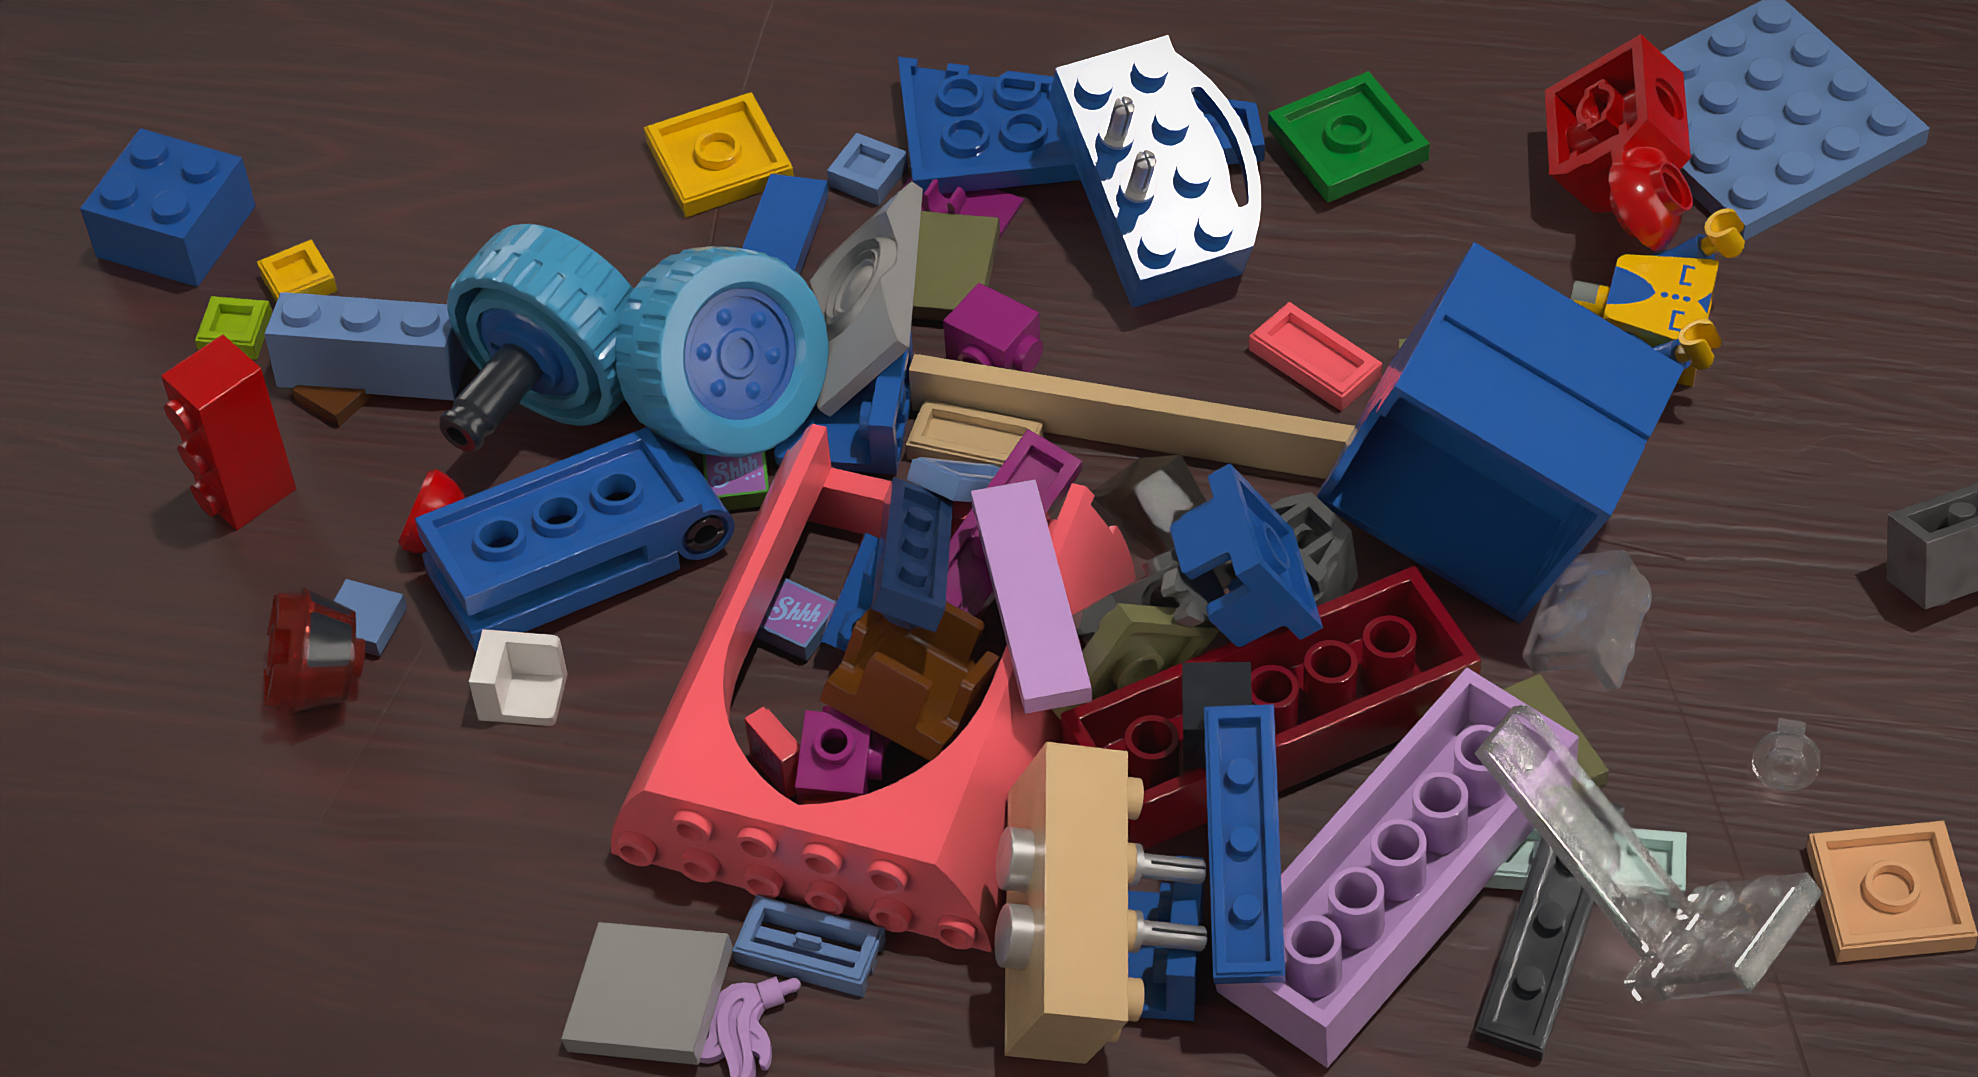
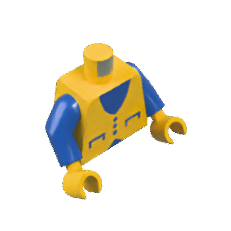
(1670, 294)

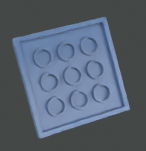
(1782, 116)

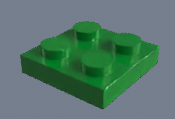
(1348, 136)

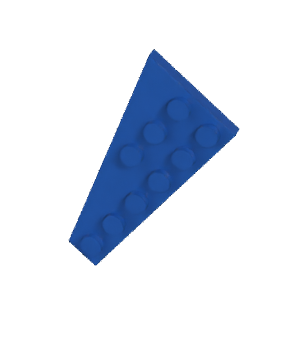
(1002, 129)

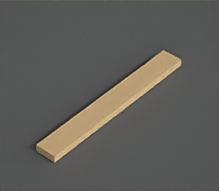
(1135, 416)

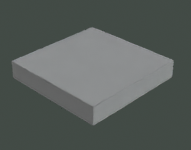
(647, 993)

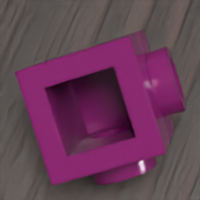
(993, 331)
(837, 756)

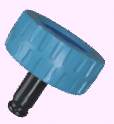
(540, 328)
(722, 351)

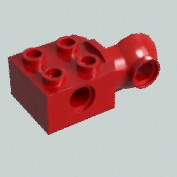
(1623, 139)

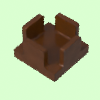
(913, 681)

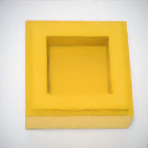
(297, 271)

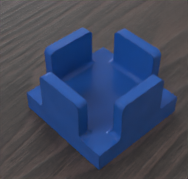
(1265, 555)

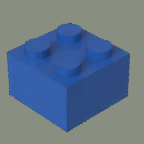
(168, 207)

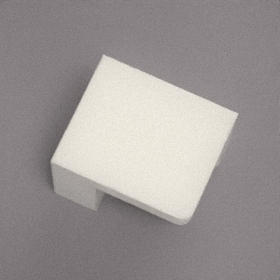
(518, 677)

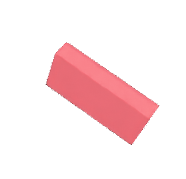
(1315, 356)

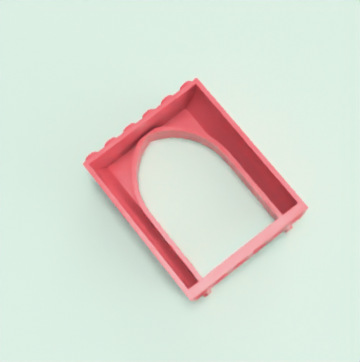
(898, 856)

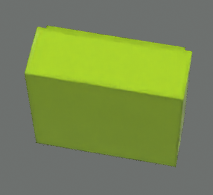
(239, 320)

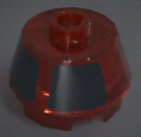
(310, 652)

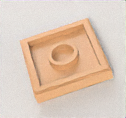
(1891, 891)

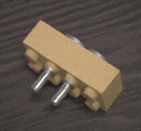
(1067, 903)

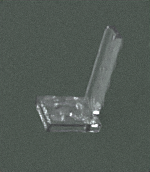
(1687, 946)

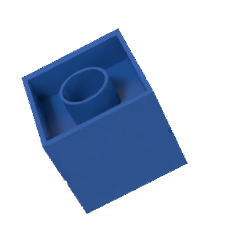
(1500, 434)

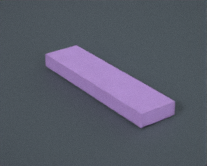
(1031, 597)

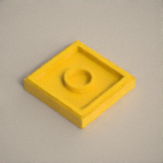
(717, 154)

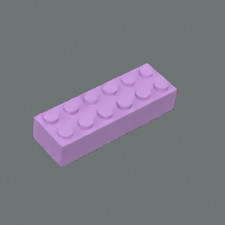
(1391, 873)

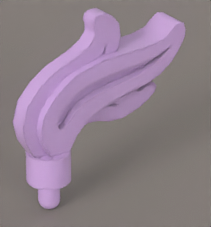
(736, 1025)

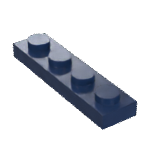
(913, 556)

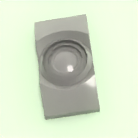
(868, 297)

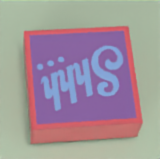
(773, 749)

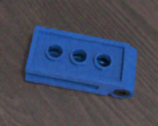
(571, 534)

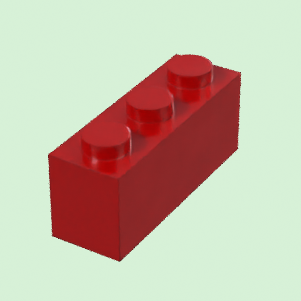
(228, 432)

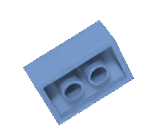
(365, 345)

